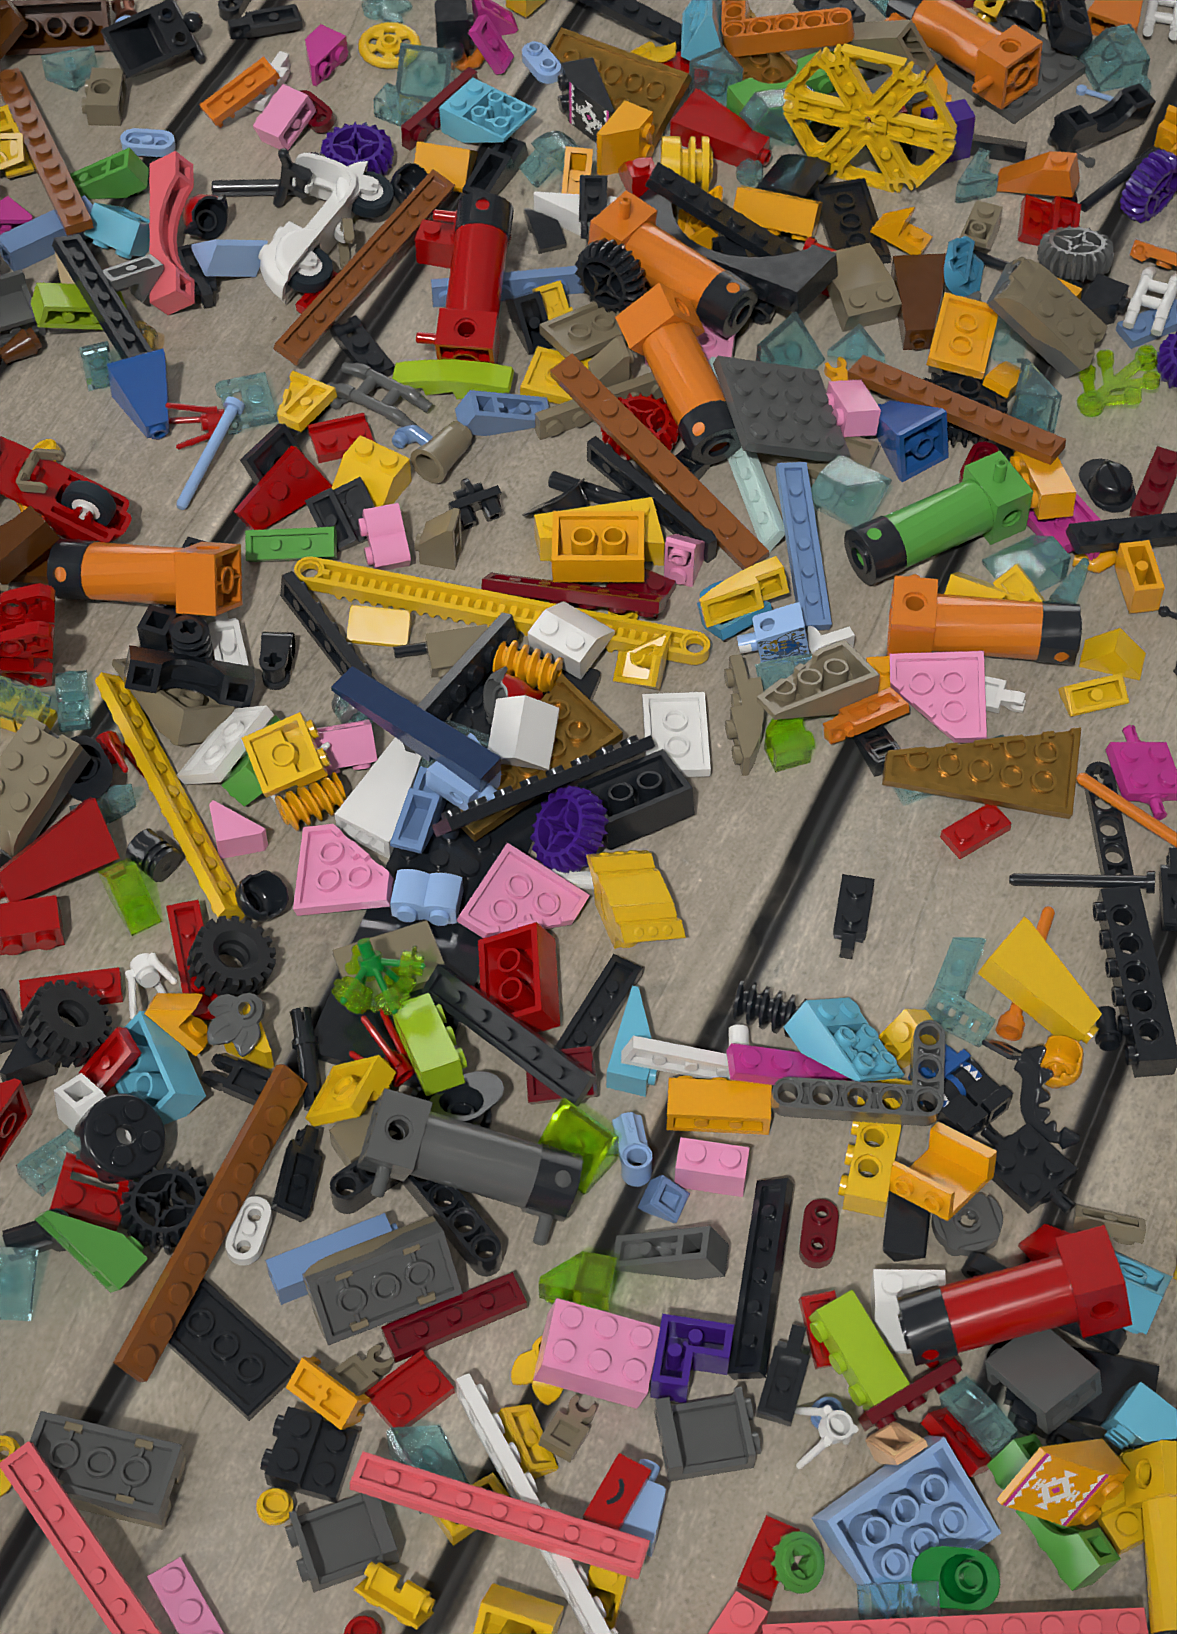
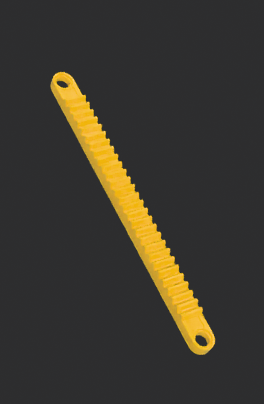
(478, 605)

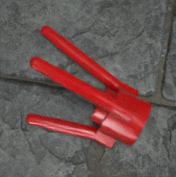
(208, 420)
(116, 750)
(398, 1062)

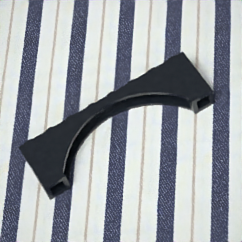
(781, 280)

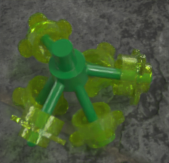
(368, 966)

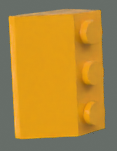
(598, 546)

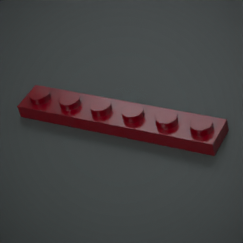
(585, 595)

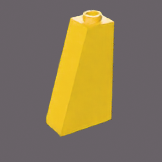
(1040, 984)

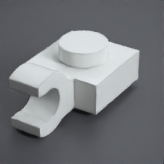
(998, 695)

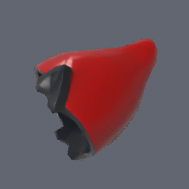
(205, 216)

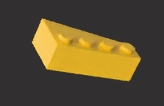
(653, 535)

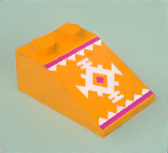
(1067, 1482)

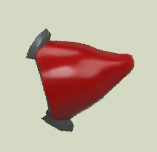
(502, 686)

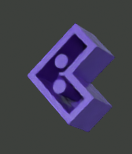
(965, 124)
(687, 1346)

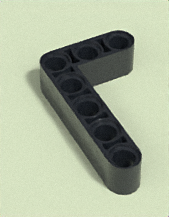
(427, 1195)

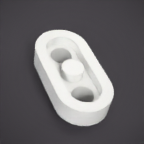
(249, 1233)

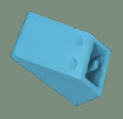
(482, 114)
(842, 1040)

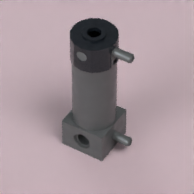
(468, 1158)

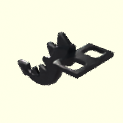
(1032, 1093)

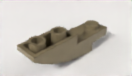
(745, 714)

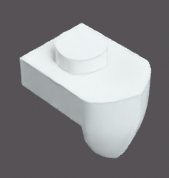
(817, 641)

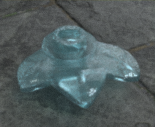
(386, 9)

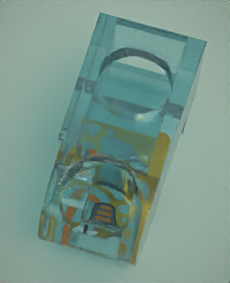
(394, 106)

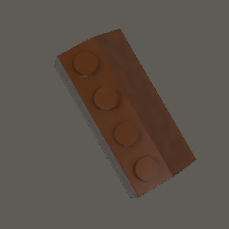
(61, 26)

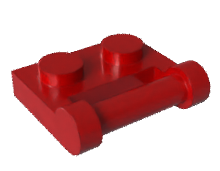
(84, 1200)

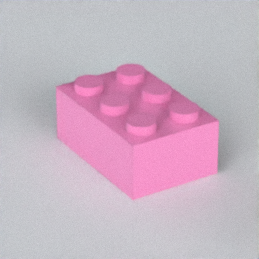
(597, 1353)

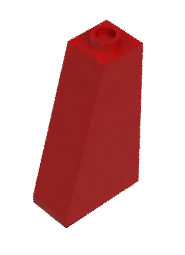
(728, 133)
(61, 853)

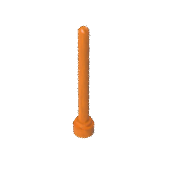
(1127, 808)
(1011, 1023)

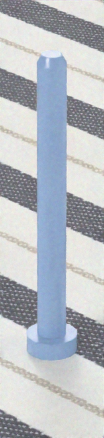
(232, 408)

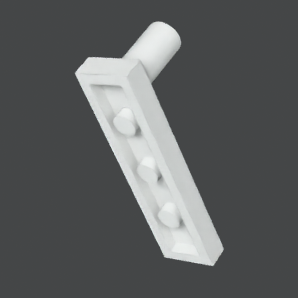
(681, 1058)

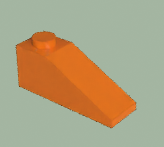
(1044, 174)

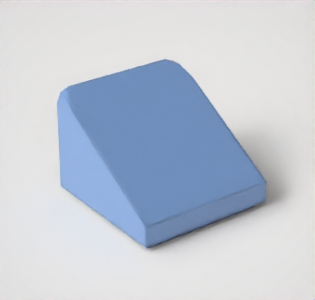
(664, 1199)

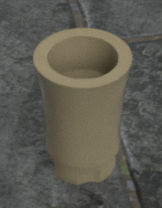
(441, 452)

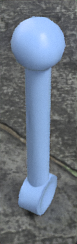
(1082, 90)

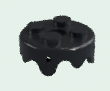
(104, 1151)

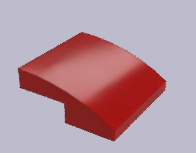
(1041, 216)

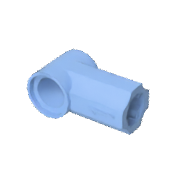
(633, 1149)

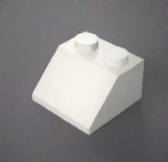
(569, 635)
(884, 1306)

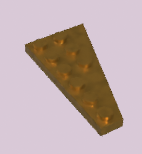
(578, 733)
(1005, 771)

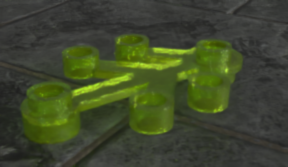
(1093, 401)

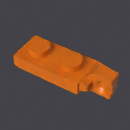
(1143, 251)
(865, 715)

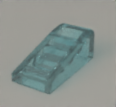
(1072, 585)
(951, 1025)
(27, 1167)

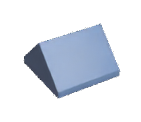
(229, 257)

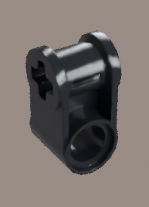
(277, 658)

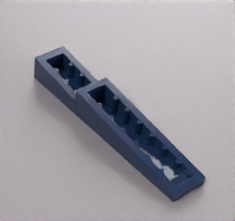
(418, 729)

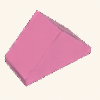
(235, 833)

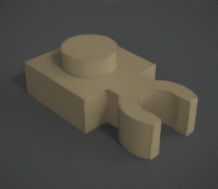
(361, 1374)
(567, 1432)

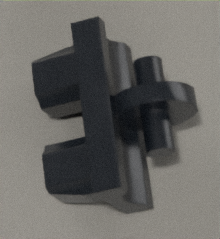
(475, 498)

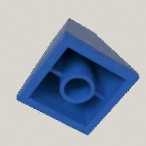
(141, 390)
(912, 437)

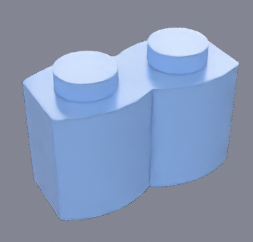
(426, 897)

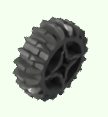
(1075, 253)

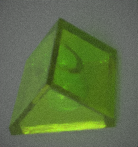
(581, 1134)

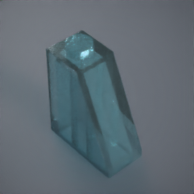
(766, 115)

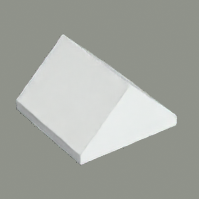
(524, 732)

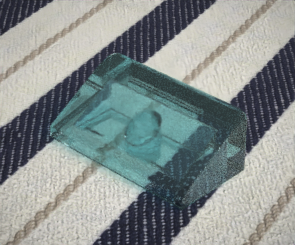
(961, 964)

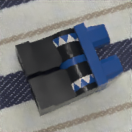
(969, 1094)

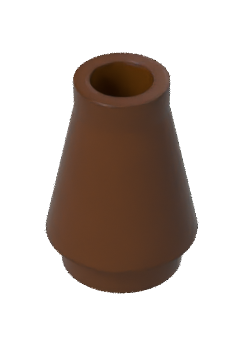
(20, 346)

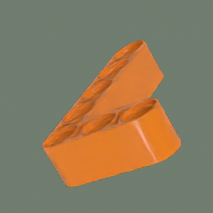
(782, 32)

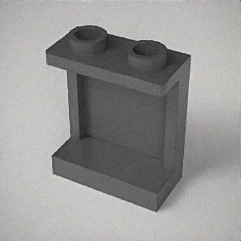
(15, 307)
(1045, 1376)
(706, 1436)
(341, 1540)

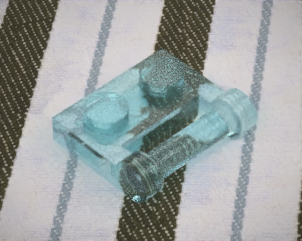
(256, 398)

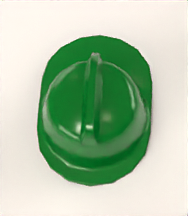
(965, 1576)

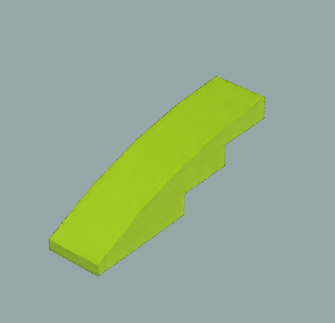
(454, 376)

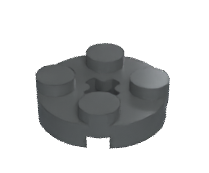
(978, 1239)

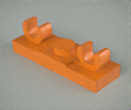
(240, 91)

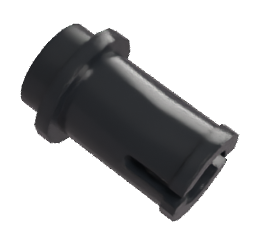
(1108, 1035)

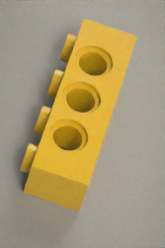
(864, 1193)

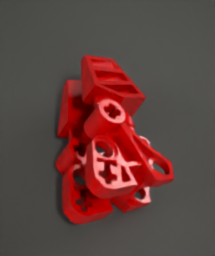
(27, 634)

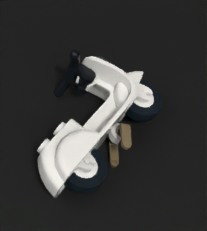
(299, 255)

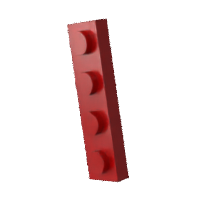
(185, 922)

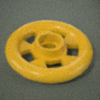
(386, 44)

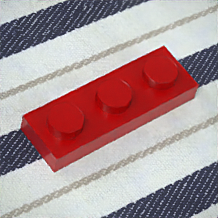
(103, 982)

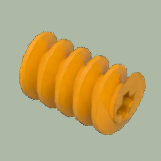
(528, 667)
(311, 801)

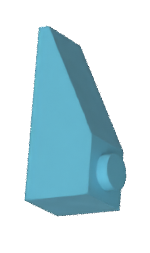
(624, 1076)

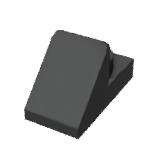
(136, 274)

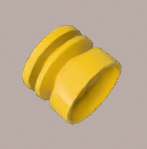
(690, 163)

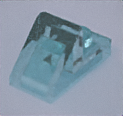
(977, 180)

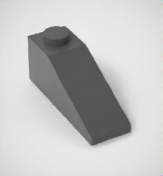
(673, 1253)

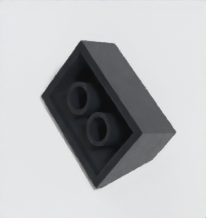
(641, 797)

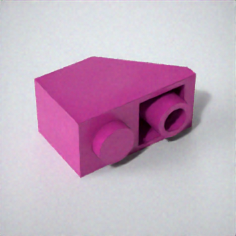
(324, 52)

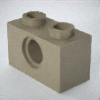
(105, 96)

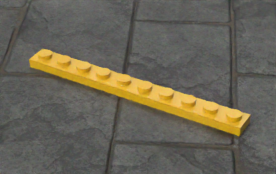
(170, 796)

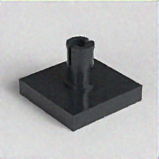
(267, 452)

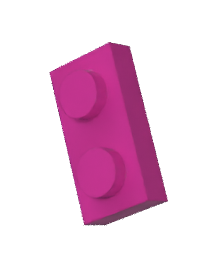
(491, 44)

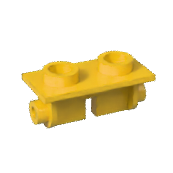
(410, 1605)

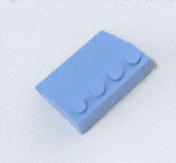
(904, 1511)

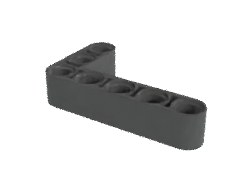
(874, 1093)

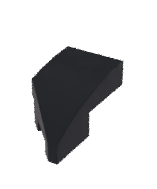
(545, 231)

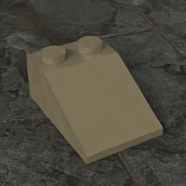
(863, 289)

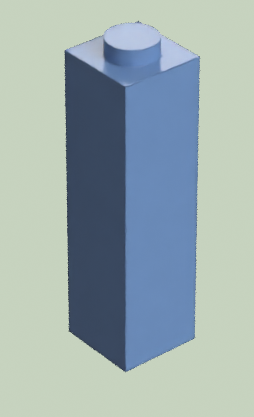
(34, 239)
(287, 1268)

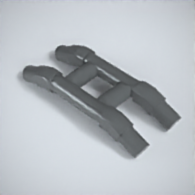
(385, 406)

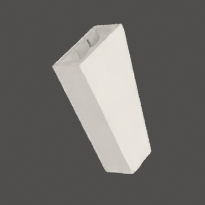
(377, 801)

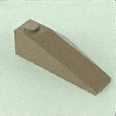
(822, 685)
(179, 713)

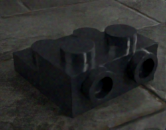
(309, 1455)

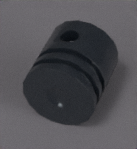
(153, 855)

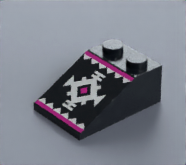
(584, 96)

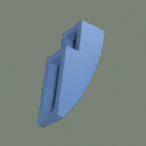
(419, 812)

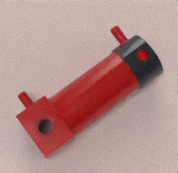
(470, 318)
(1067, 1288)

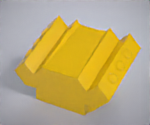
(633, 898)

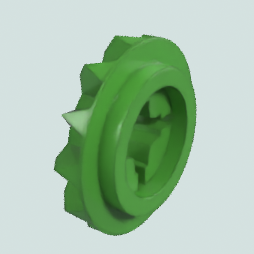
(810, 1567)

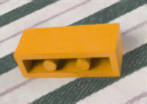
(779, 211)
(1051, 486)
(718, 1106)

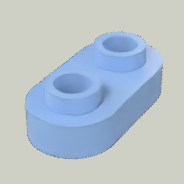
(541, 62)
(148, 142)

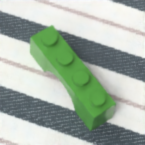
(741, 92)
(1076, 1553)

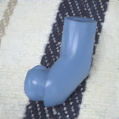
(409, 435)

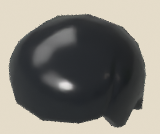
(1026, 12)
(406, 180)
(261, 896)

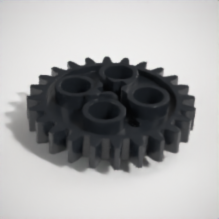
(972, 389)

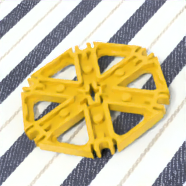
(882, 107)

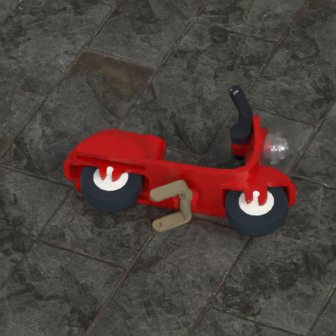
(65, 498)

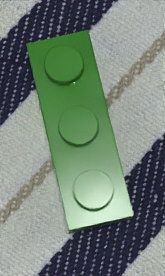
(290, 544)

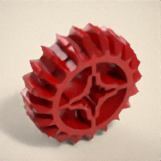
(653, 415)

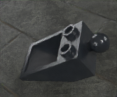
(452, 27)
(148, 39)

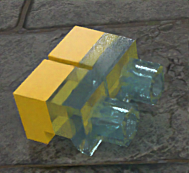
(20, 702)

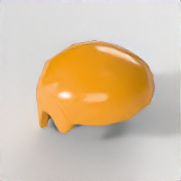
(1065, 1059)

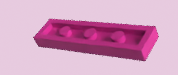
(769, 1065)

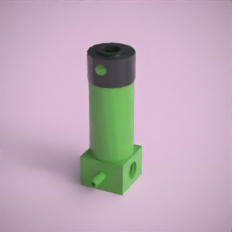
(987, 502)

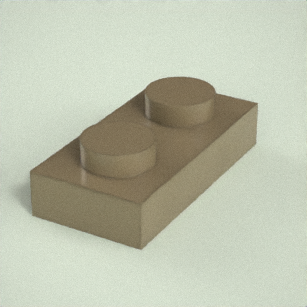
(1121, 1227)

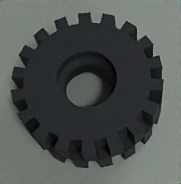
(237, 941)
(57, 1038)

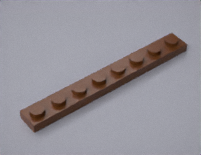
(960, 409)

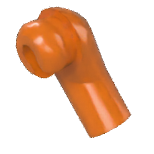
(473, 61)

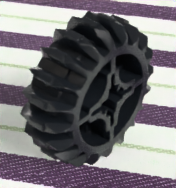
(610, 275)
(153, 1195)

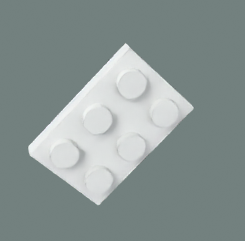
(680, 728)
(224, 746)

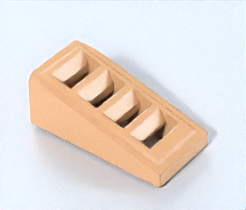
(894, 1444)

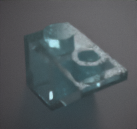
(94, 363)

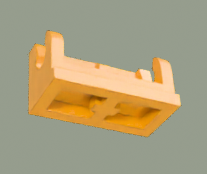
(326, 1394)

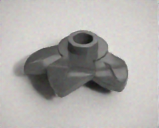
(234, 1026)

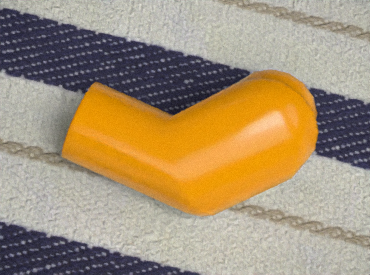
(1101, 563)

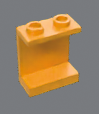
(946, 1173)

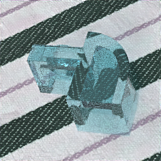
(546, 157)

